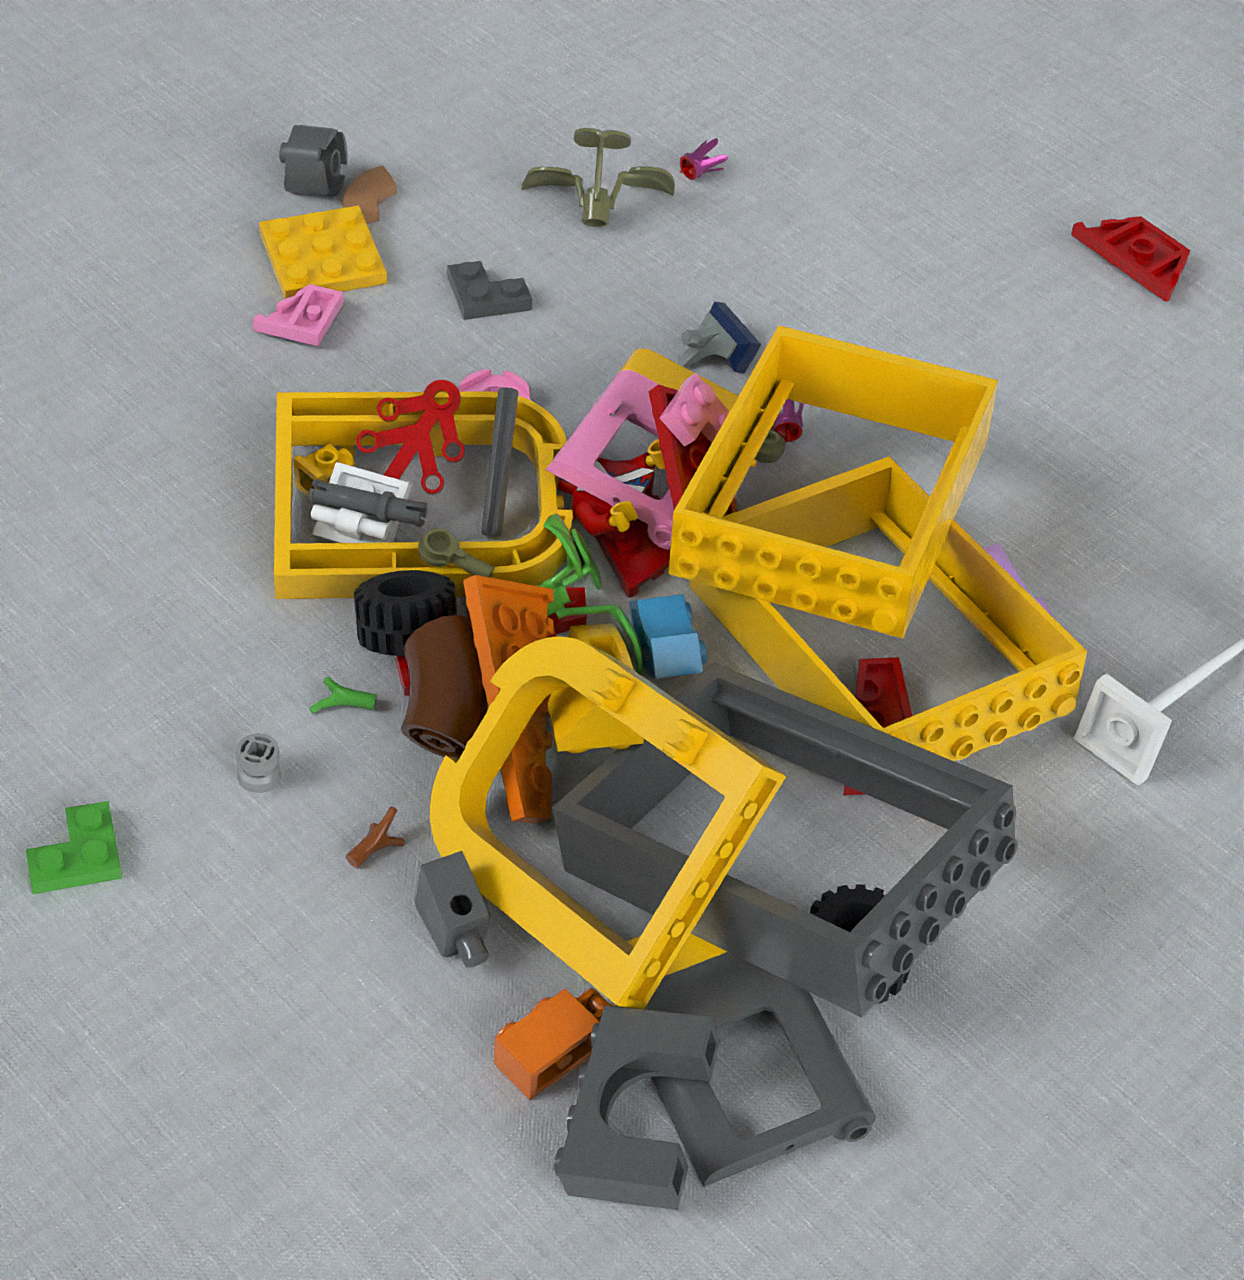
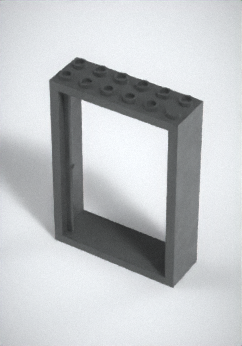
(755, 926)

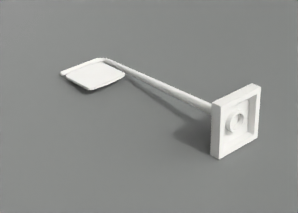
(1130, 730)

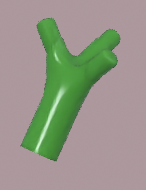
(344, 696)

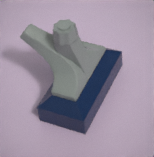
(721, 335)

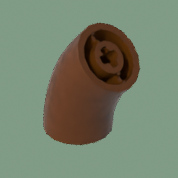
(444, 686)

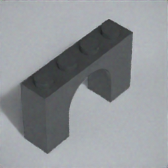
(626, 1049)

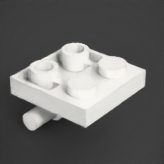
(352, 526)

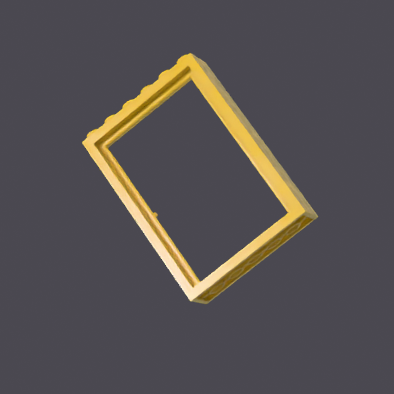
(808, 575)
(984, 592)

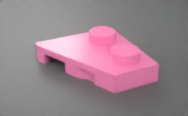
(303, 316)

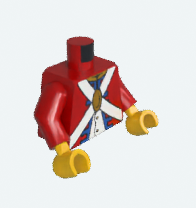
(616, 521)

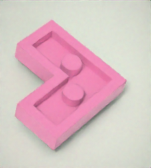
(694, 411)

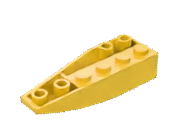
(578, 721)

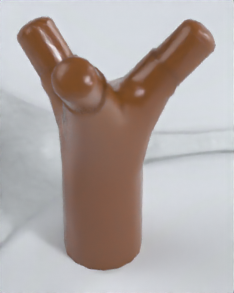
(375, 840)

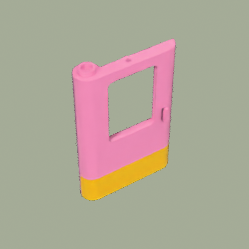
(629, 400)

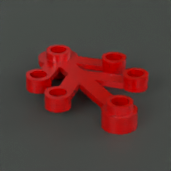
(417, 436)

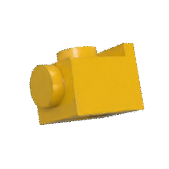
(319, 466)

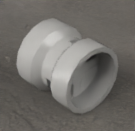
(258, 763)

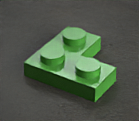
(85, 859)

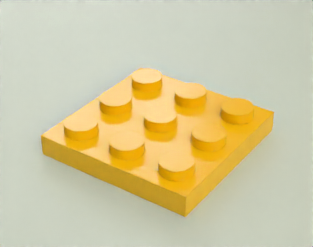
(323, 250)

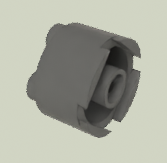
(314, 160)

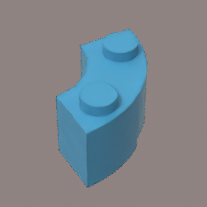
(668, 634)

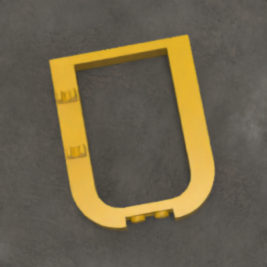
(337, 419)
(530, 899)

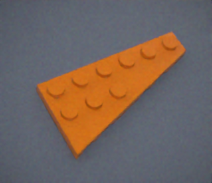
(503, 621)

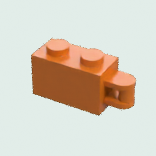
(548, 1040)

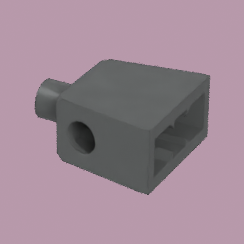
(453, 908)

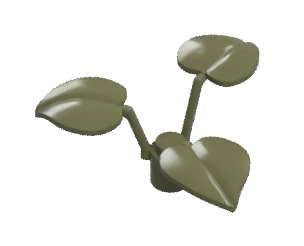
(596, 202)

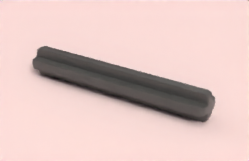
(499, 462)

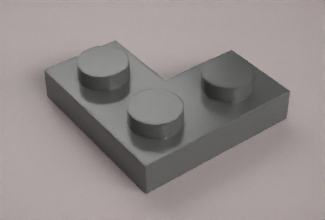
(483, 298)

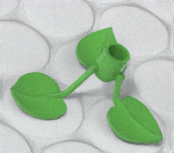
(579, 550)

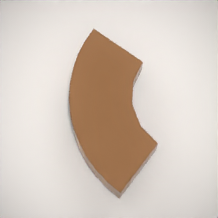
(369, 191)

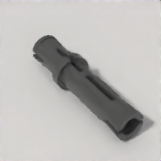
(383, 506)

